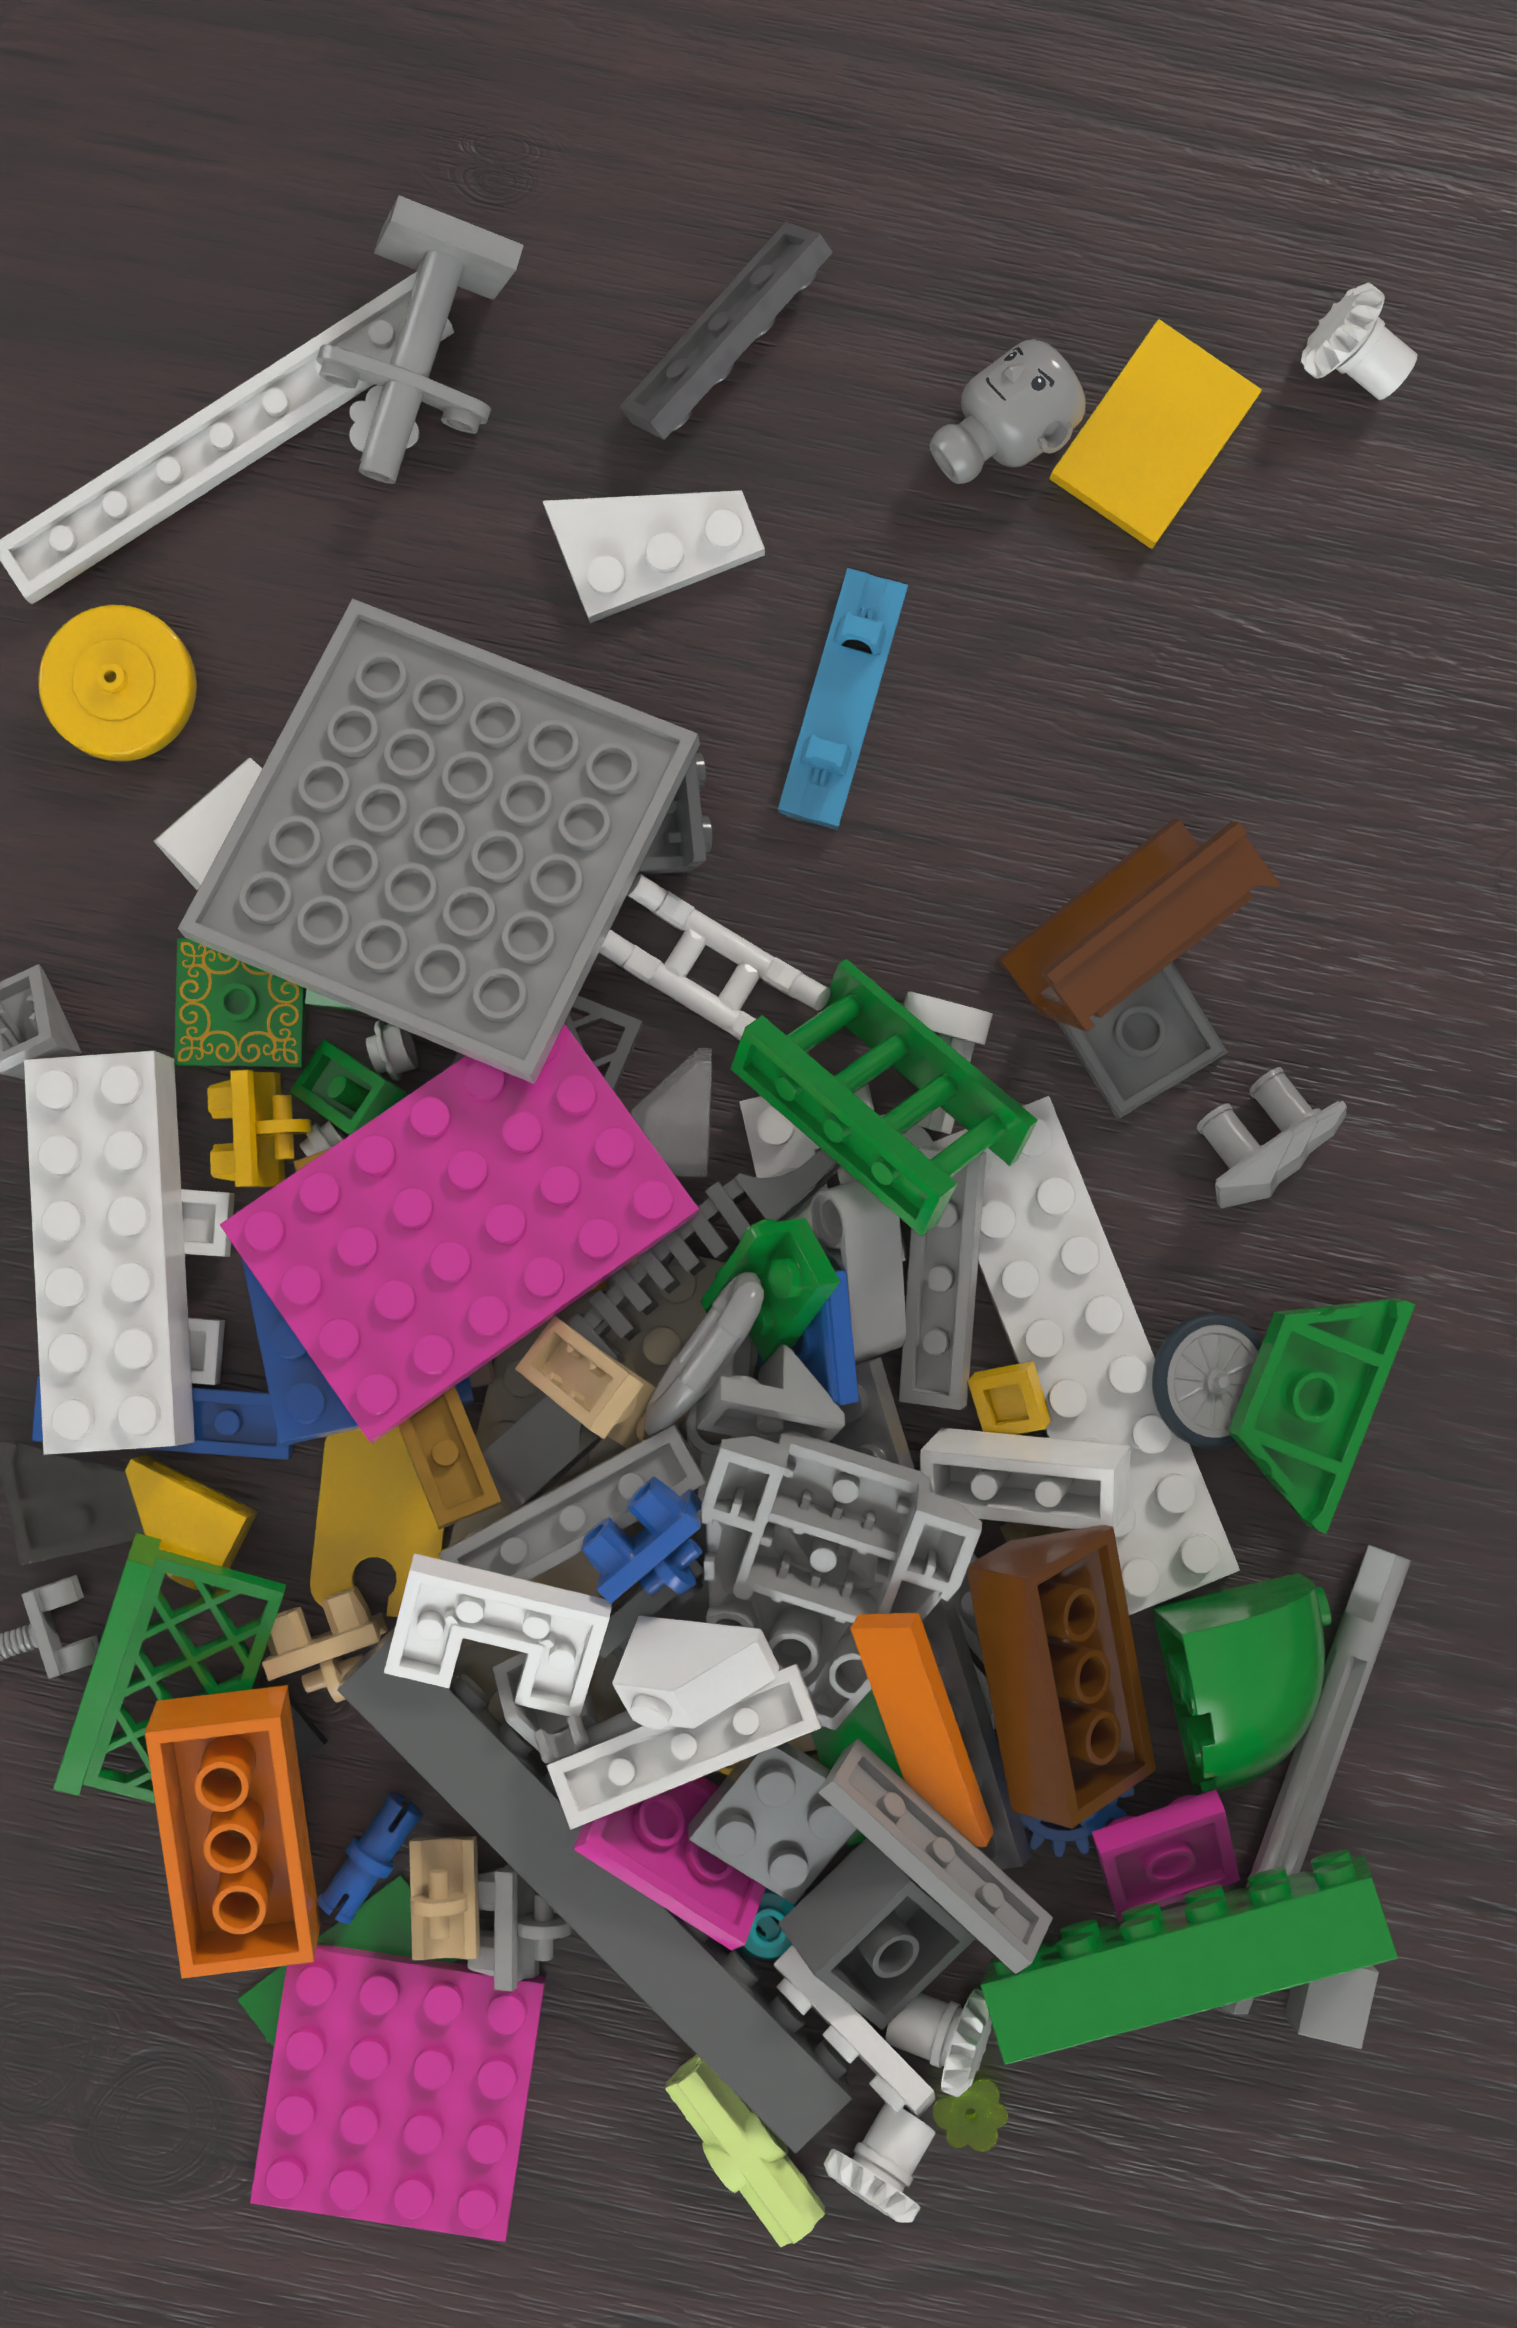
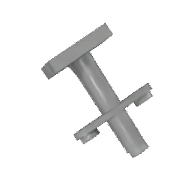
(446, 256)

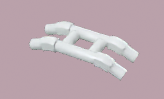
(698, 932)

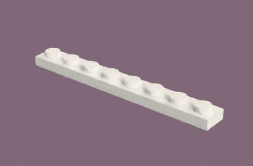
(198, 453)

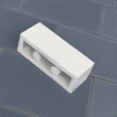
(1030, 1477)

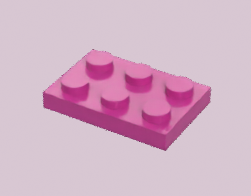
(653, 1854)

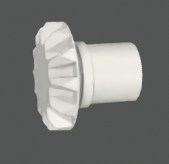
(1359, 344)
(945, 2036)
(884, 2163)

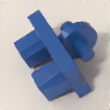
(667, 1524)

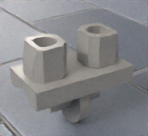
(521, 1928)

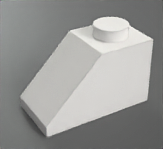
(690, 1670)

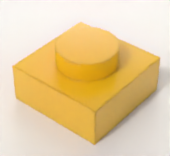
(1010, 1399)

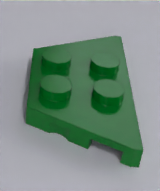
(1316, 1398)

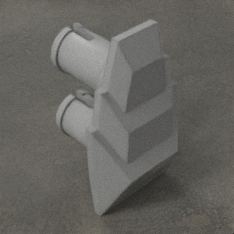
(1259, 1169)

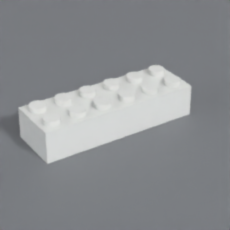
(108, 1252)

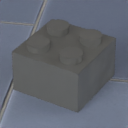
(874, 1934)

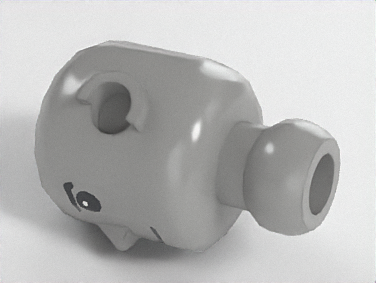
(1012, 412)

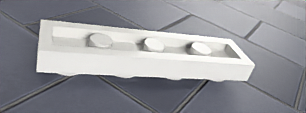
(660, 1759)

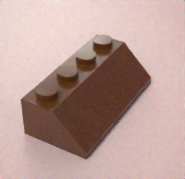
(1061, 1672)

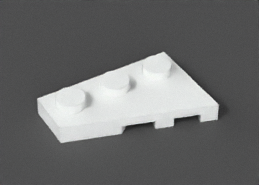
(650, 544)
(854, 2036)

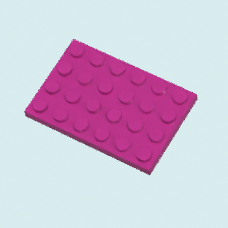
(457, 1227)

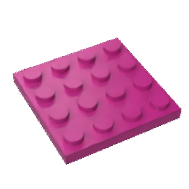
(398, 2092)

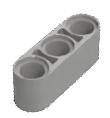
(866, 1242)

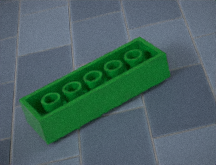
(1190, 1956)

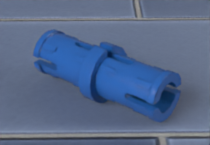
(370, 1857)

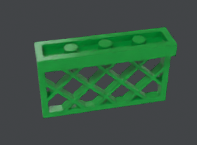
(122, 1648)

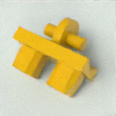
(260, 1128)

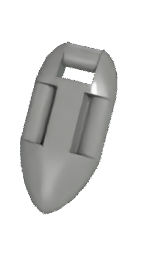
(705, 1352)

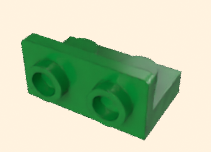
(792, 1274)

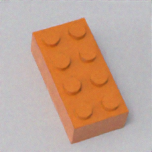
(233, 1831)

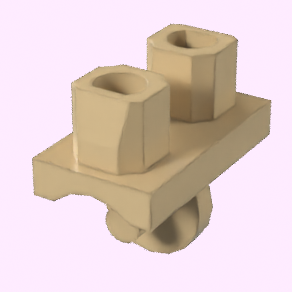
(295, 1649)
(444, 1897)

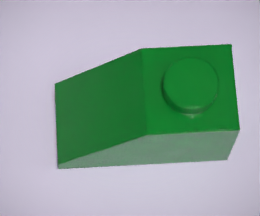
(344, 1088)

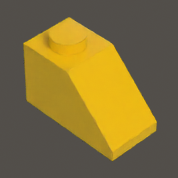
(187, 1514)

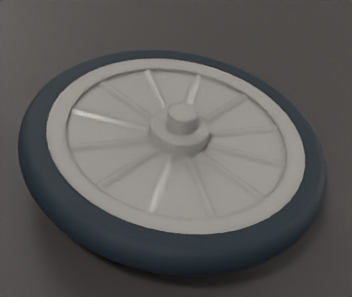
(1203, 1376)

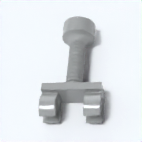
(43, 1632)

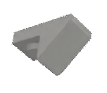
(779, 1402)

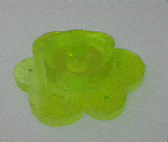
(976, 2129)

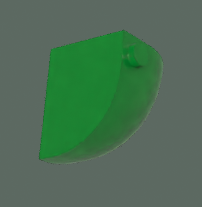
(1243, 1675)

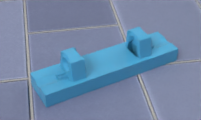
(842, 699)

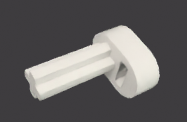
(958, 1027)

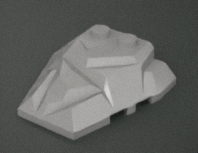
(814, 1539)

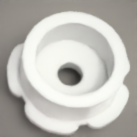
(392, 1050)

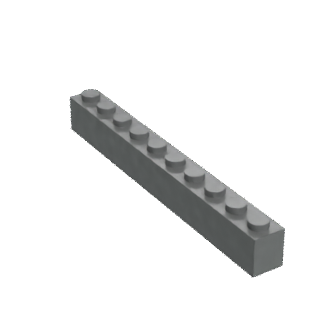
(668, 1962)

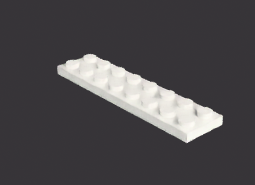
(1095, 1366)

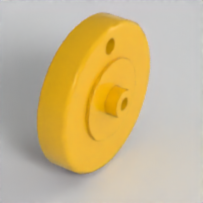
(117, 683)

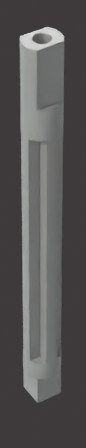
(1322, 1745)

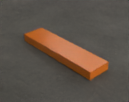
(921, 1719)

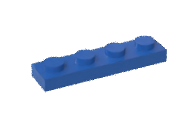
(224, 1424)

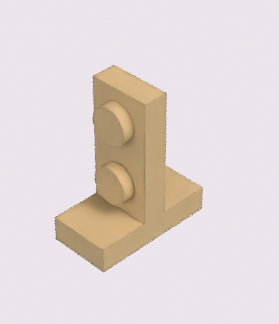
(589, 1383)

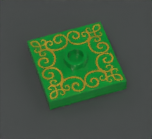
(235, 1013)

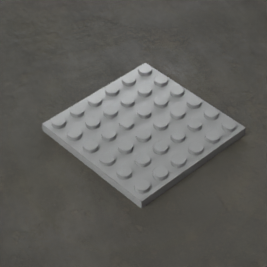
(441, 839)

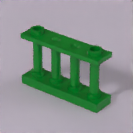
(849, 1129)

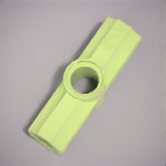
(746, 2152)

